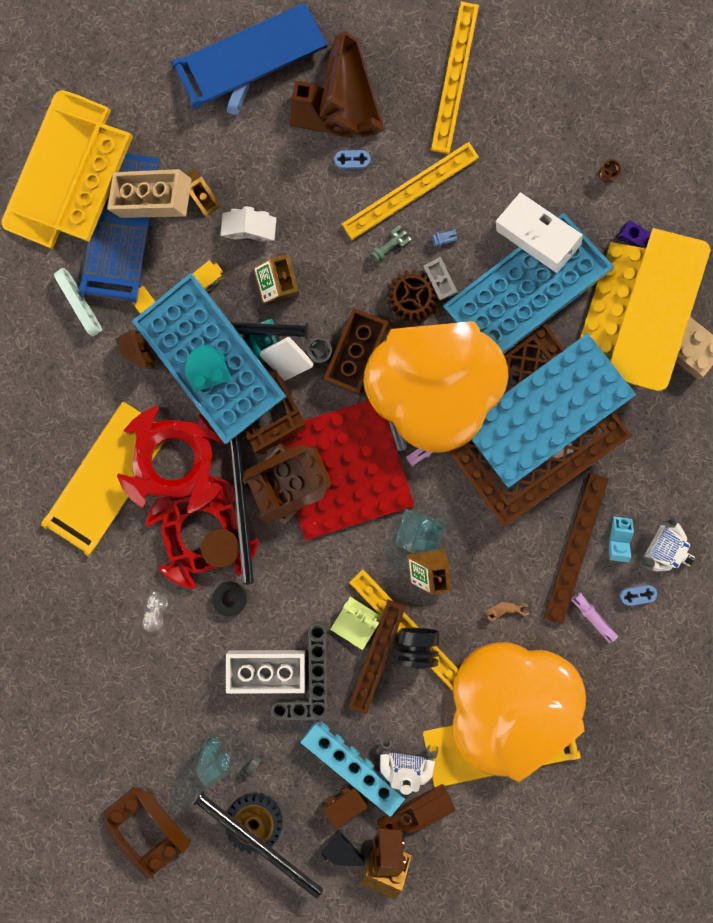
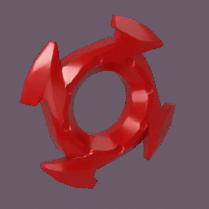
(148, 482)
(174, 514)

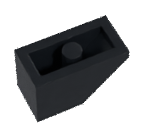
(341, 851)

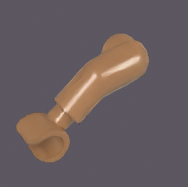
(503, 607)

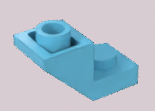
(620, 538)

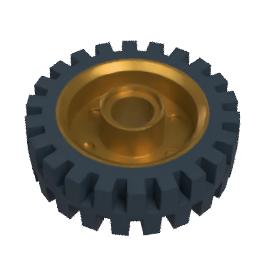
(261, 809)

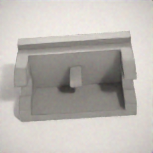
(440, 279)

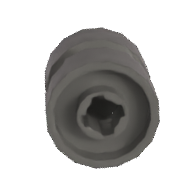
(319, 351)

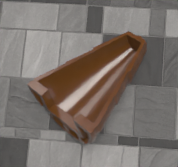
(348, 97)

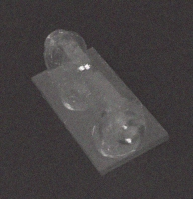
(154, 620)

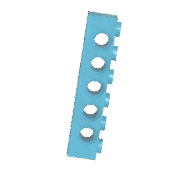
(388, 803)

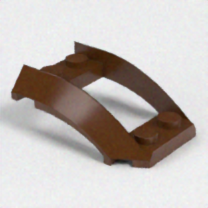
(280, 429)
(264, 494)
(164, 850)

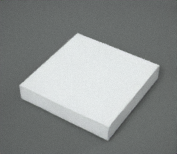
(286, 358)

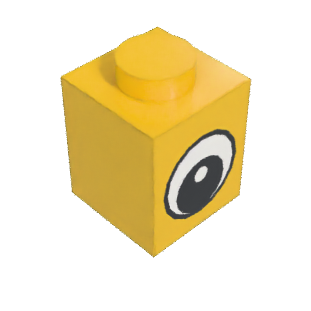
(209, 275)

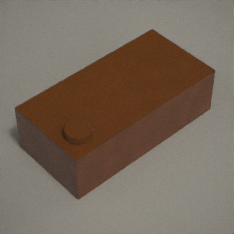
(354, 348)

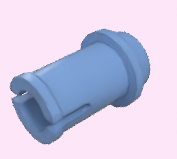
(443, 238)

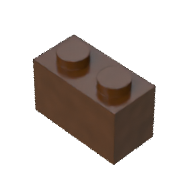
(344, 806)
(389, 852)

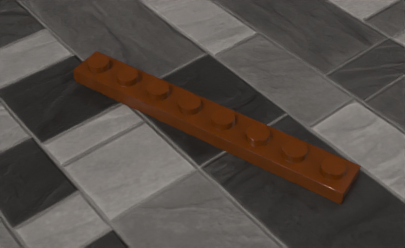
(576, 548)

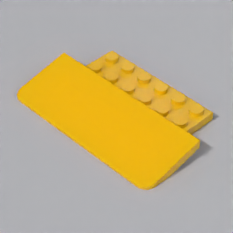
(67, 172)
(646, 305)

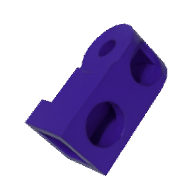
(634, 235)

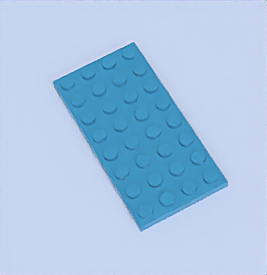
(525, 293)
(189, 319)
(551, 410)

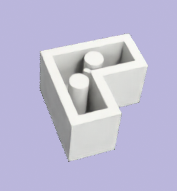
(248, 224)

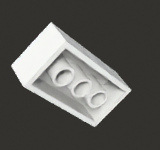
(265, 671)

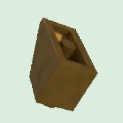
(201, 193)

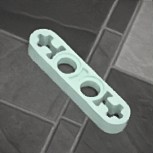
(77, 302)

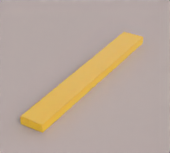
(454, 78)
(410, 191)
(377, 599)

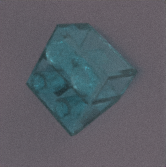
(419, 532)
(212, 763)

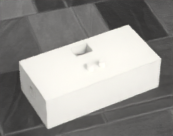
(538, 232)

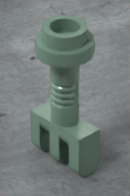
(379, 254)

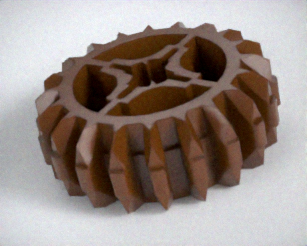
(408, 288)

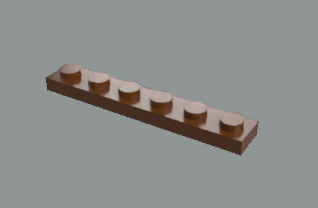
(377, 656)

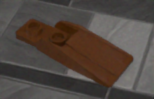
(419, 811)

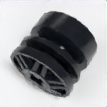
(418, 650)

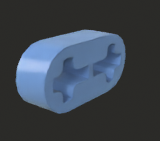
(237, 99)
(352, 154)
(638, 599)

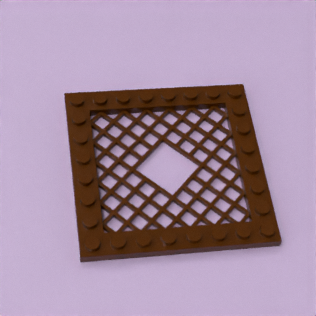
(509, 510)

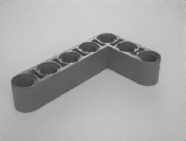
(314, 680)

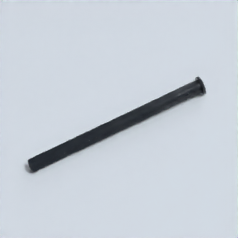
(272, 329)
(241, 511)
(258, 845)

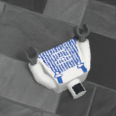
(668, 548)
(406, 771)

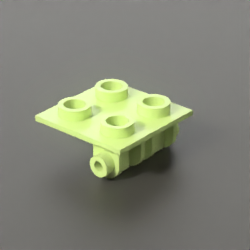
(356, 623)

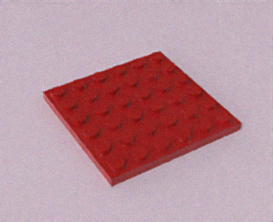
(361, 466)

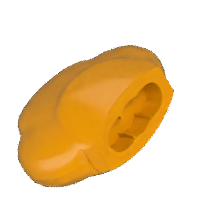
(436, 383)
(515, 708)

